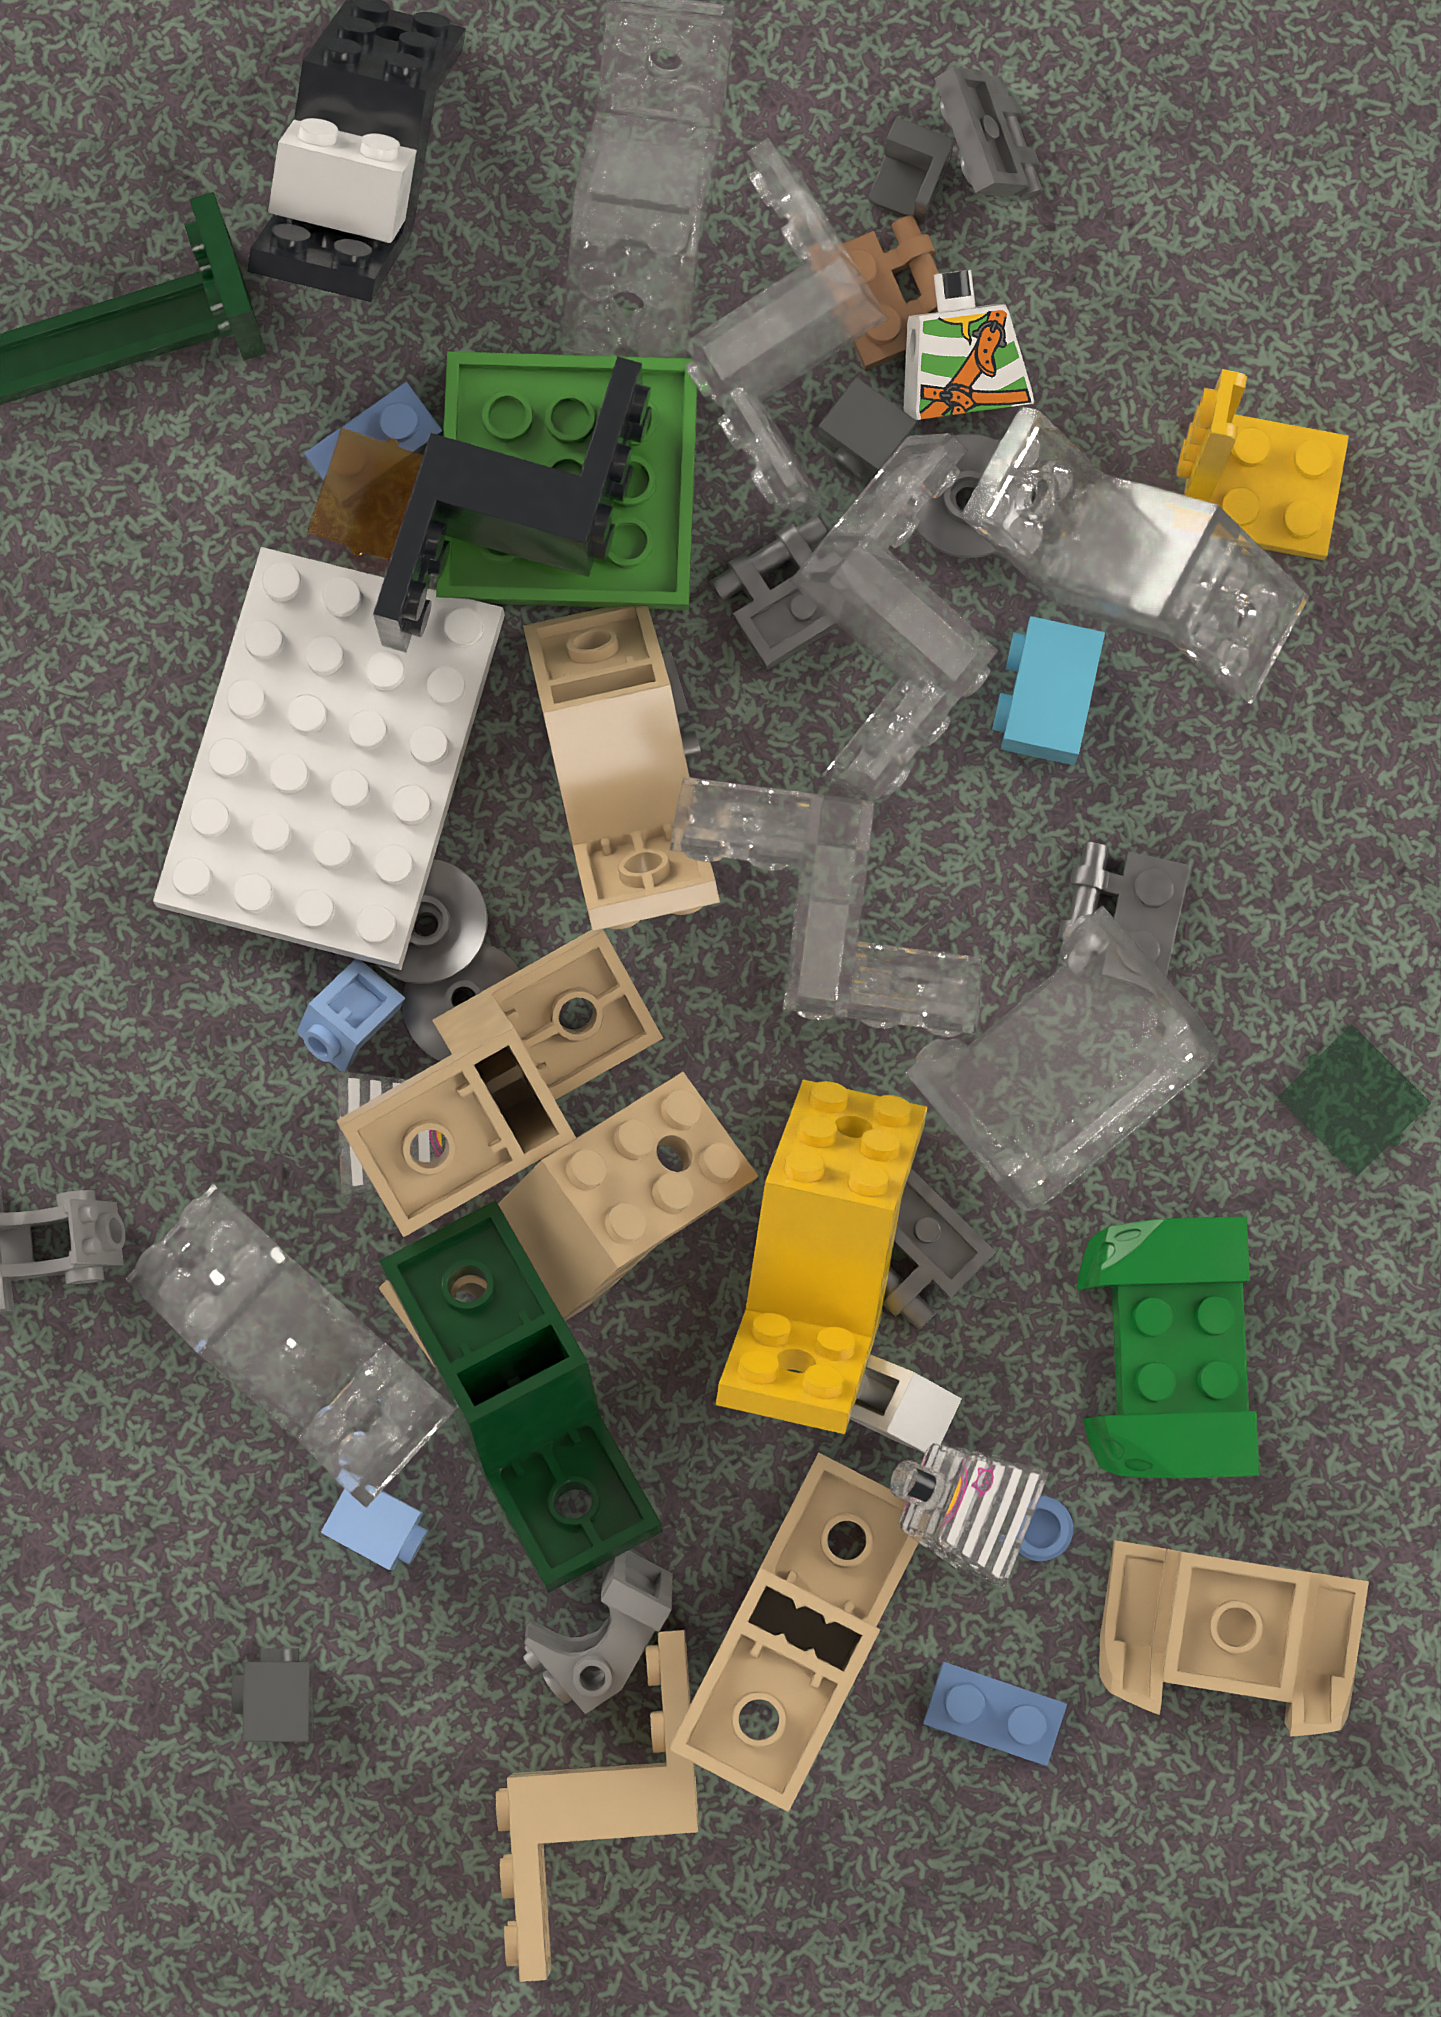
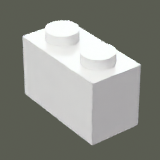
(342, 179)

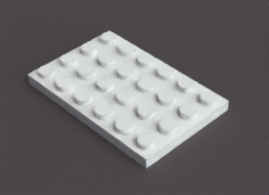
(327, 763)

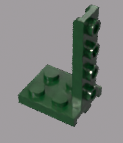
(139, 322)

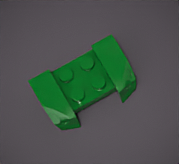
(1175, 1348)

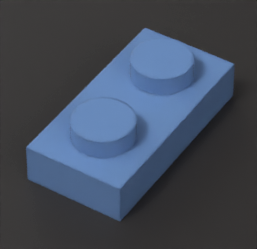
(394, 416)
(994, 1713)

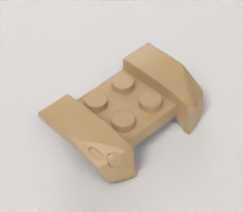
(1231, 1632)

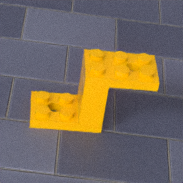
(822, 1256)

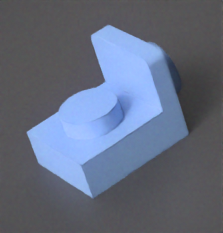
(348, 1014)

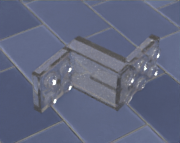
(647, 178)
(783, 333)
(1135, 555)
(895, 617)
(827, 965)
(289, 1345)

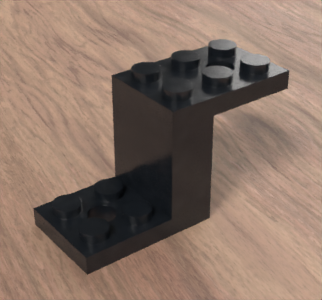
(366, 76)
(512, 506)

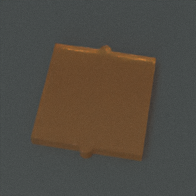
(365, 494)

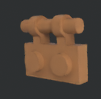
(914, 252)

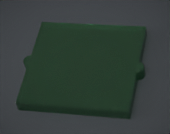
(1353, 1100)

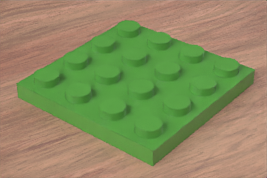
(546, 414)

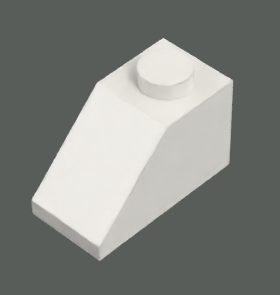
(903, 1405)

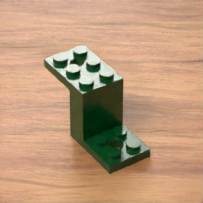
(521, 1395)

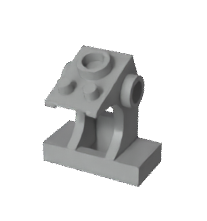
(94, 1236)
(638, 1605)

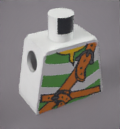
(962, 355)

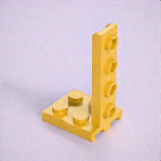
(1263, 473)

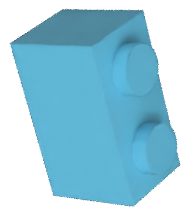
(1051, 690)

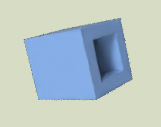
(381, 1532)

